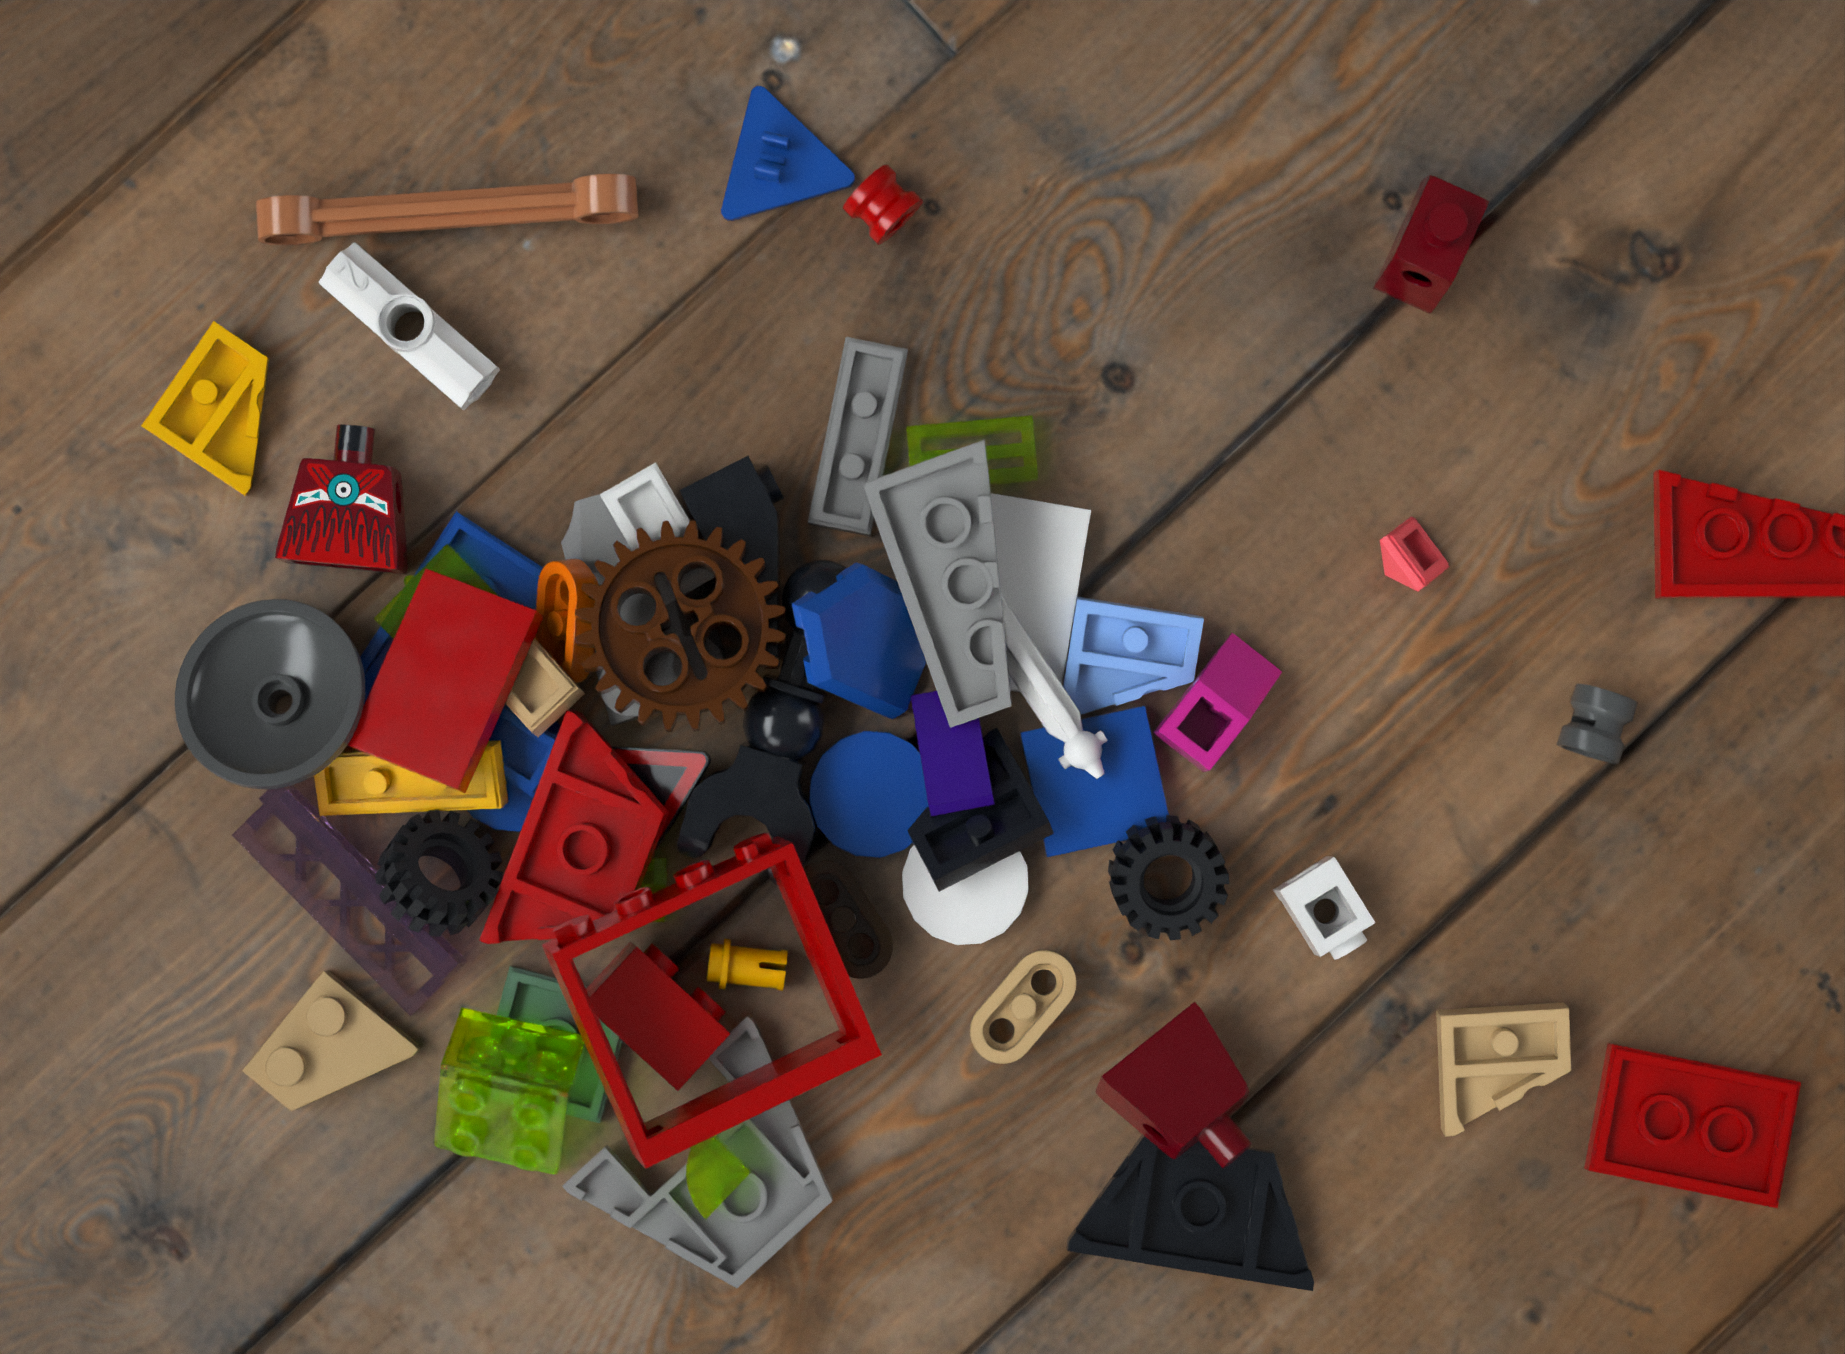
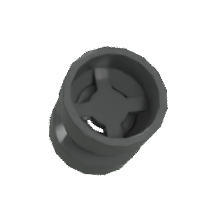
(1597, 723)

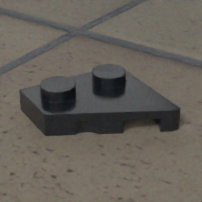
(976, 838)

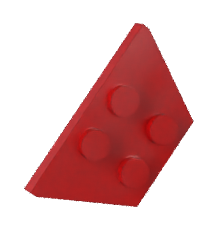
(580, 841)

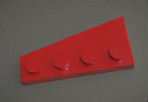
(1742, 544)

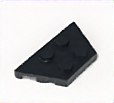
(1197, 1217)

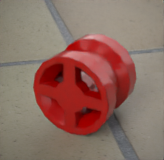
(882, 204)

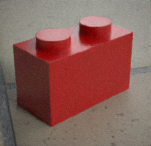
(656, 1015)

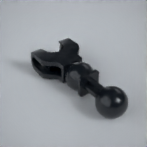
(779, 732)

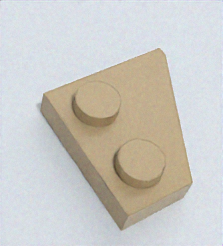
(327, 1045)
(1496, 1056)

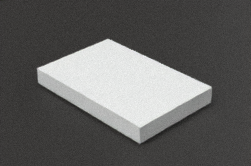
(1040, 569)

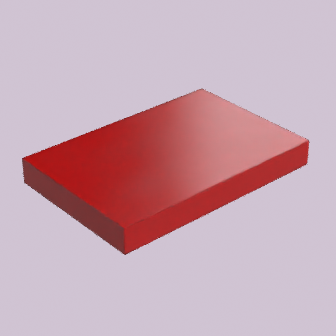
(445, 680)
(1692, 1125)

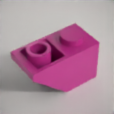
(1218, 703)

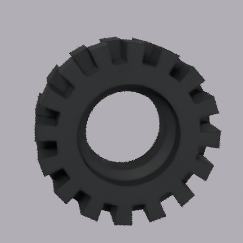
(421, 898)
(1173, 914)

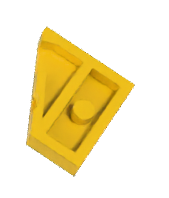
(215, 407)

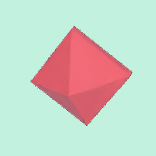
(1411, 556)

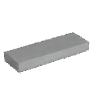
(857, 434)

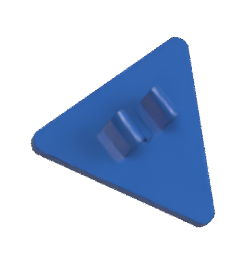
(778, 162)

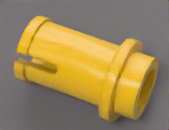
(743, 964)

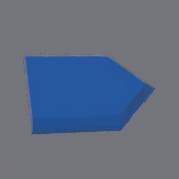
(861, 641)

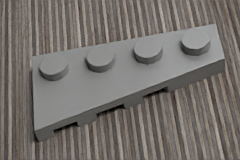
(946, 565)

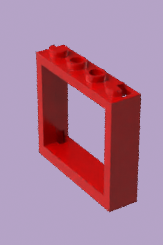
(758, 1089)

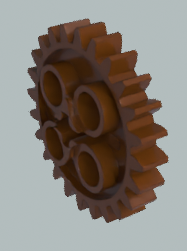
(626, 648)

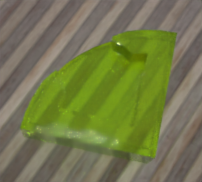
(713, 1174)

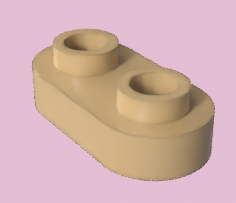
(1023, 1006)

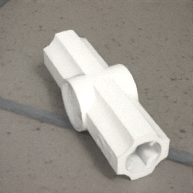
(382, 299)

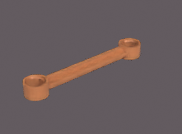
(308, 219)

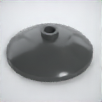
(241, 672)

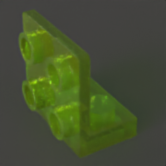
(507, 1090)

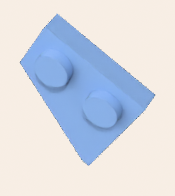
(1128, 652)

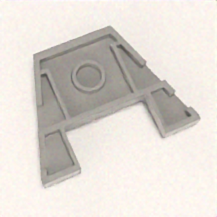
(756, 1218)

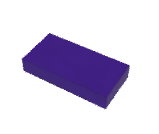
(950, 758)

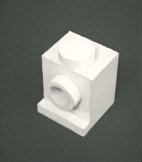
(1326, 881)

